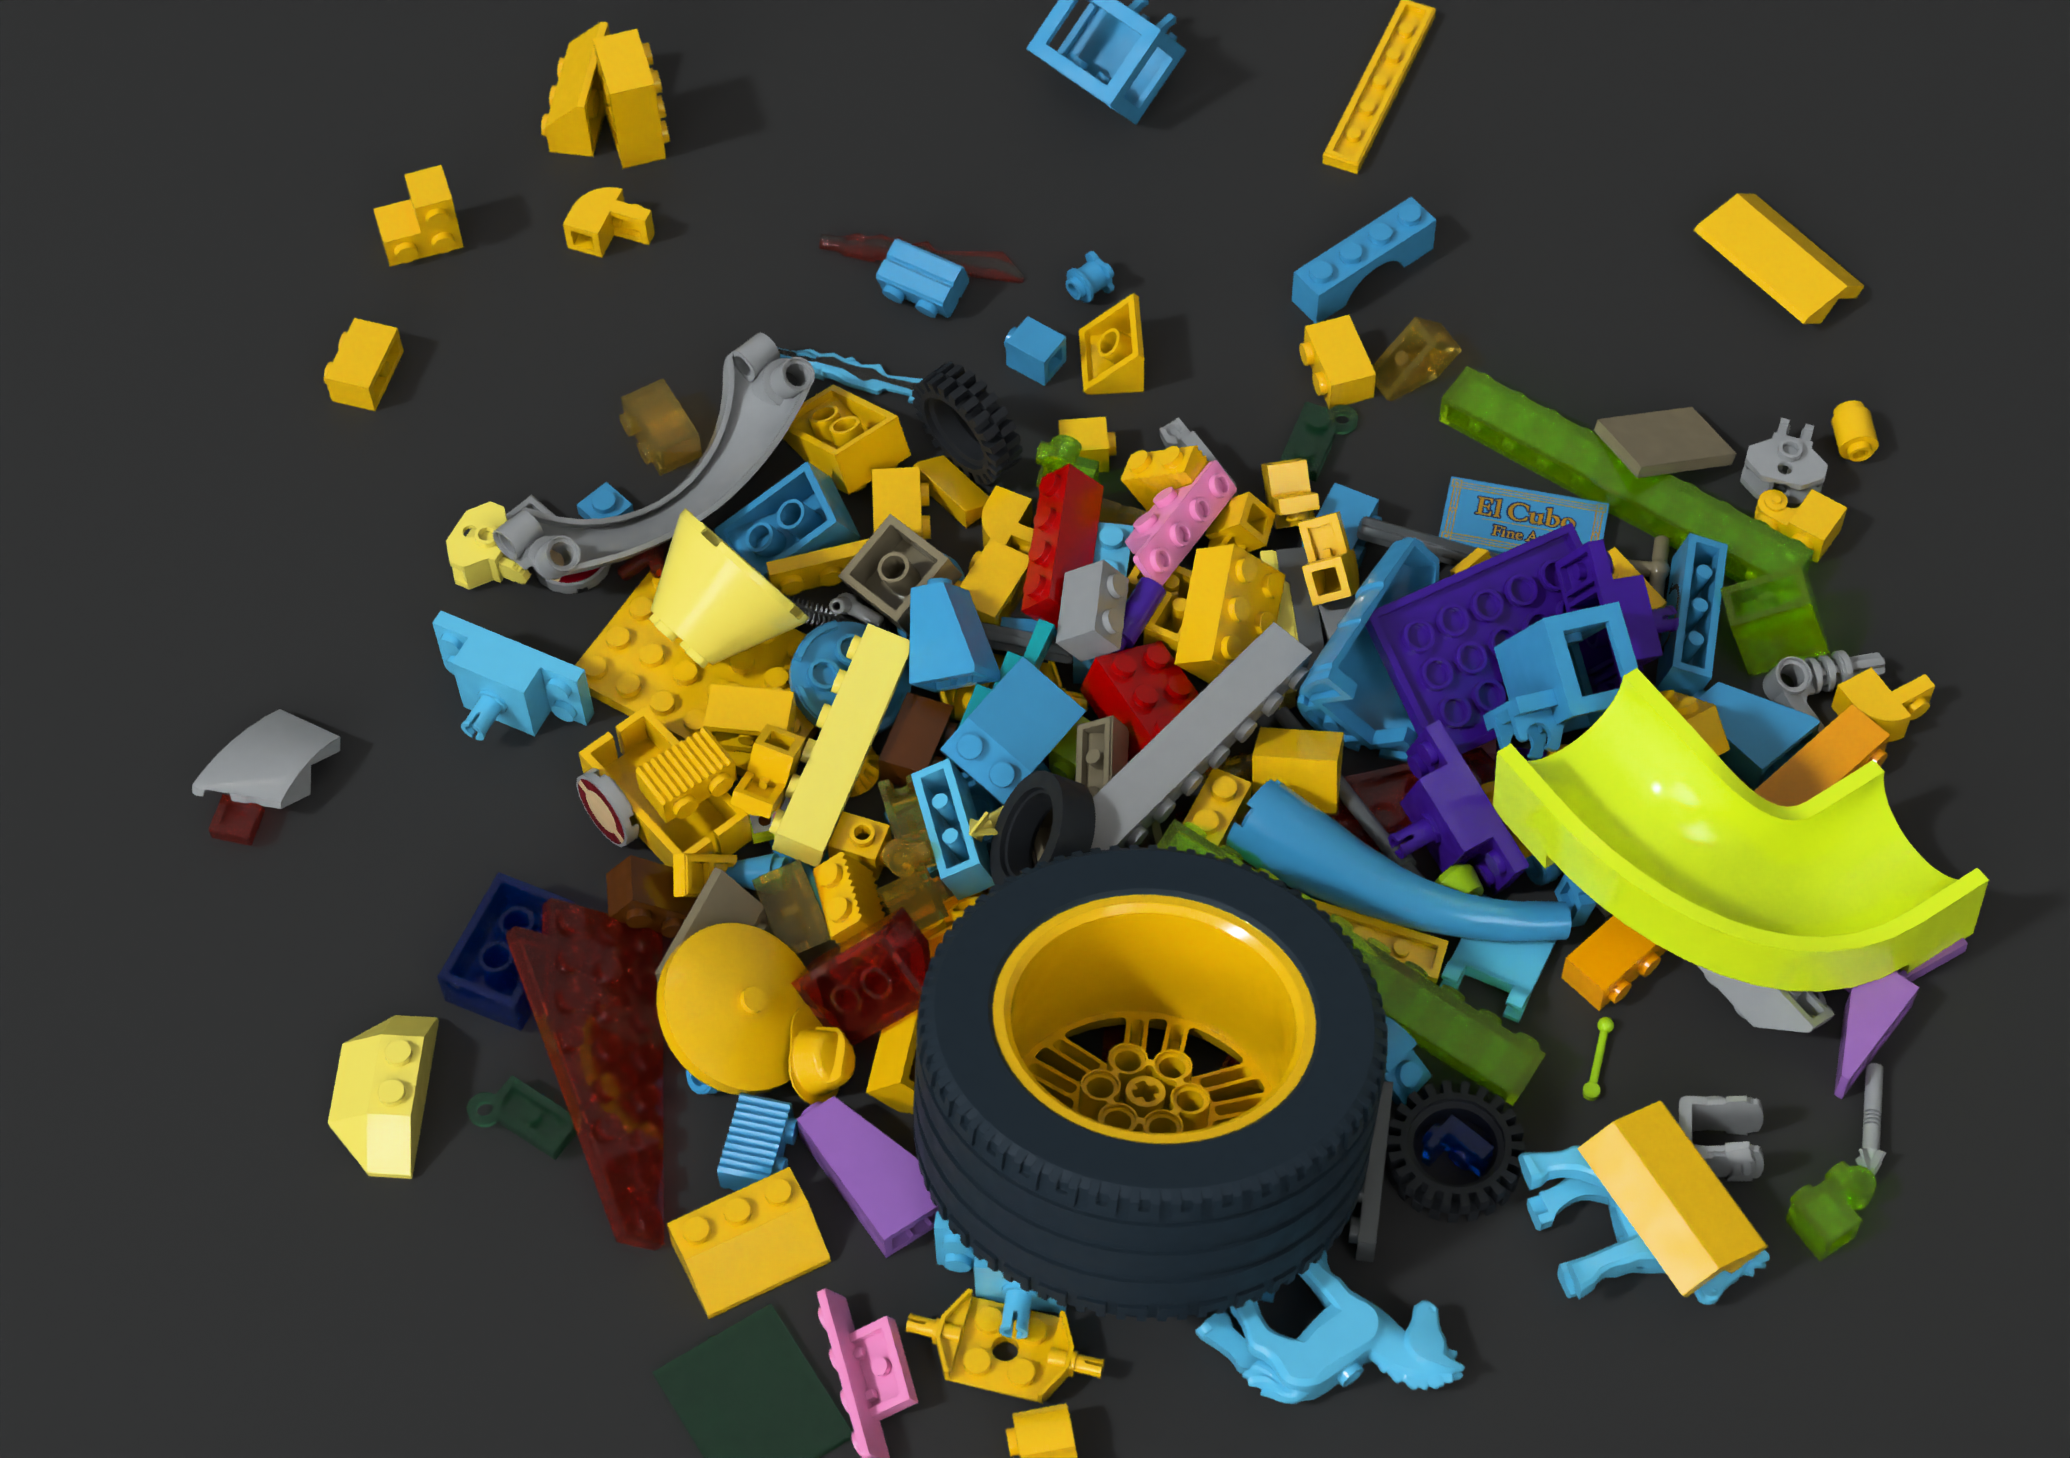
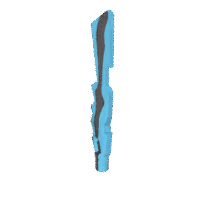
(853, 374)

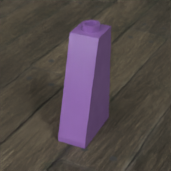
(870, 1173)

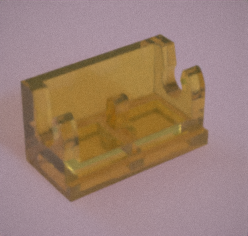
(905, 813)
(792, 907)

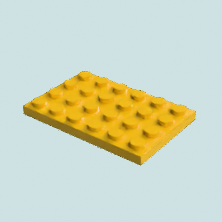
(641, 667)

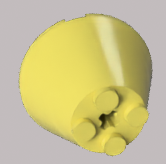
(716, 597)

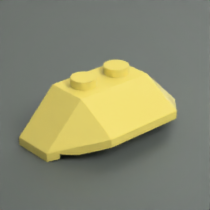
(384, 1093)

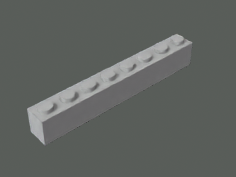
(1198, 738)

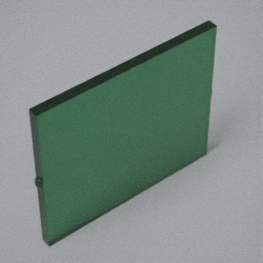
(753, 1394)

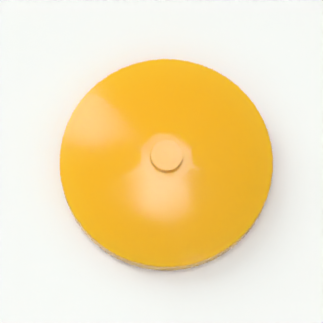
(731, 1007)

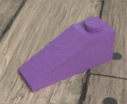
(1868, 1021)

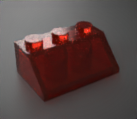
(868, 978)

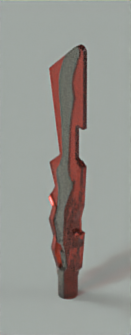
(978, 264)

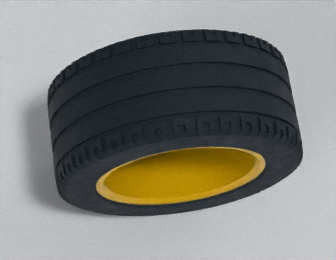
(1129, 1174)

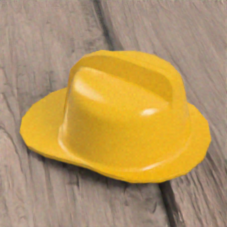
(818, 1057)

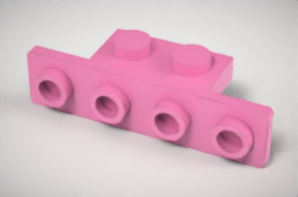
(1178, 522)
(870, 1371)

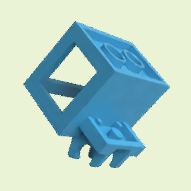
(1112, 52)
(1549, 678)

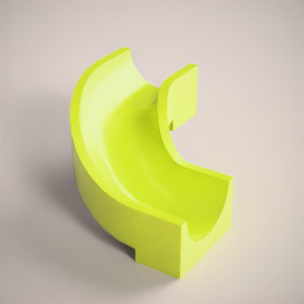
(1720, 873)

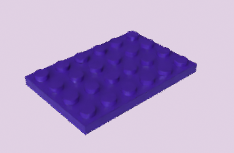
(1445, 634)

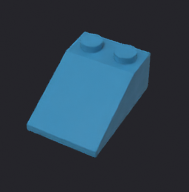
(790, 520)
(1012, 730)

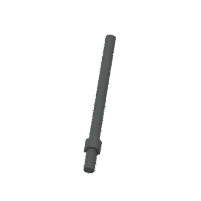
(1356, 805)

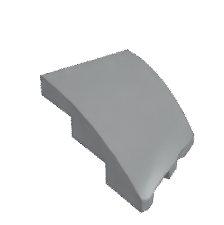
(269, 761)

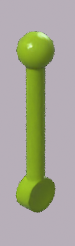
(1591, 1089)

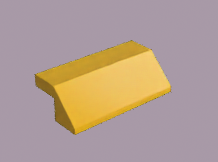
(1778, 257)
(1672, 1197)

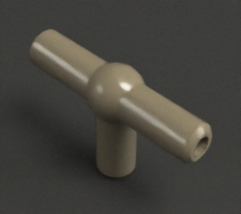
(1658, 568)

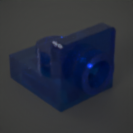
(1462, 1144)

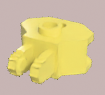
(476, 556)

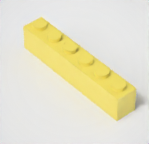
(842, 745)

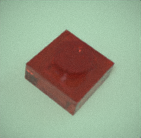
(236, 821)

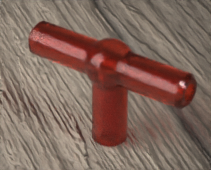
(652, 557)

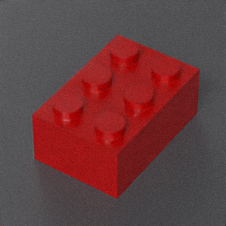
(1139, 689)

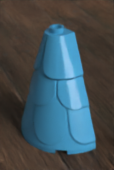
(1348, 680)

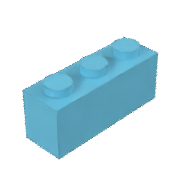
(946, 814)

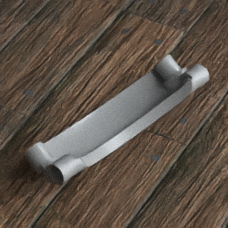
(751, 423)

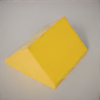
(1113, 350)
(1303, 761)

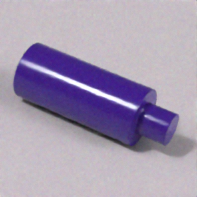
(1140, 609)

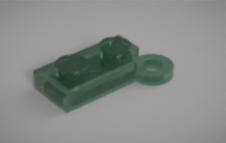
(1316, 433)
(526, 1115)

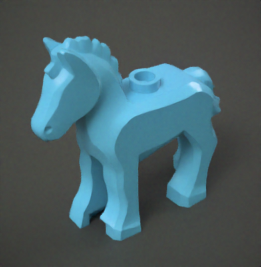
(1628, 1254)
(1334, 1344)

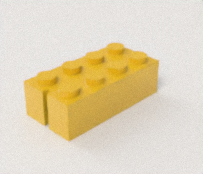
(710, 829)

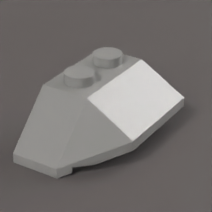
(1773, 1007)

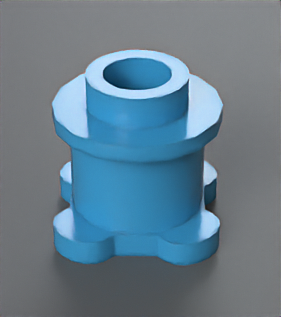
(1089, 278)

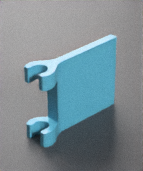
(1502, 964)

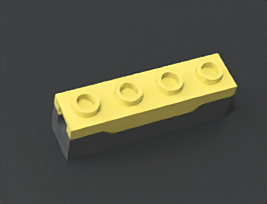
(1296, 609)

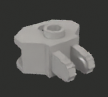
(1784, 464)

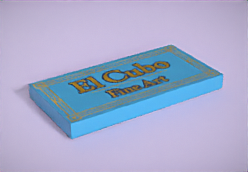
(1508, 516)

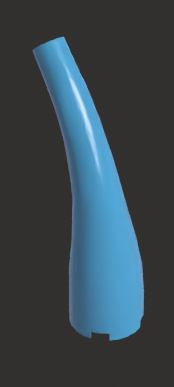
(1340, 869)

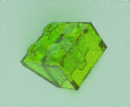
(1775, 619)

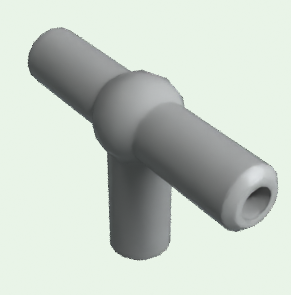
(853, 605)

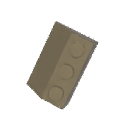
(719, 902)

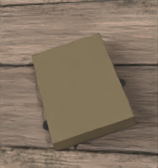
(1664, 442)

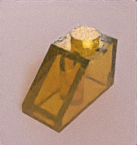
(1414, 358)

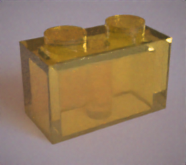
(660, 427)

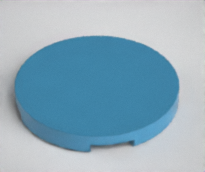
(818, 662)

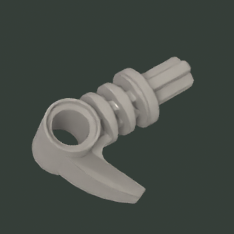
(1813, 675)

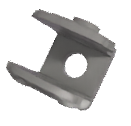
(1731, 1114)

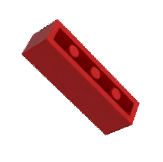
(1061, 538)

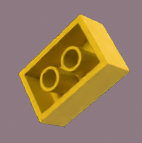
(632, 97)
(1226, 608)

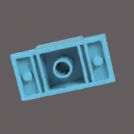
(509, 680)
(990, 1284)

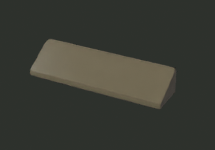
(1100, 752)

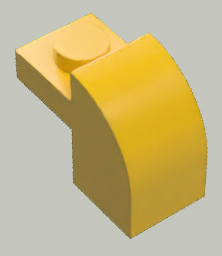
(602, 215)
(1289, 492)
(1008, 519)
(1332, 564)
(1885, 707)
(769, 771)

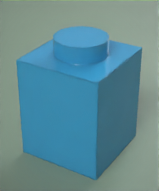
(1035, 350)

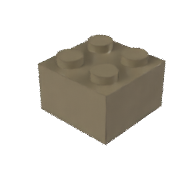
(893, 564)

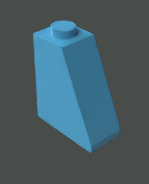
(947, 639)
(1758, 731)

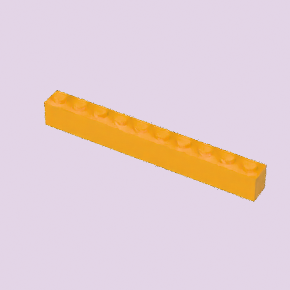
(1617, 955)

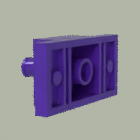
(1588, 583)
(1454, 814)

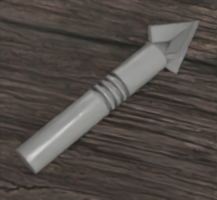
(1870, 1153)

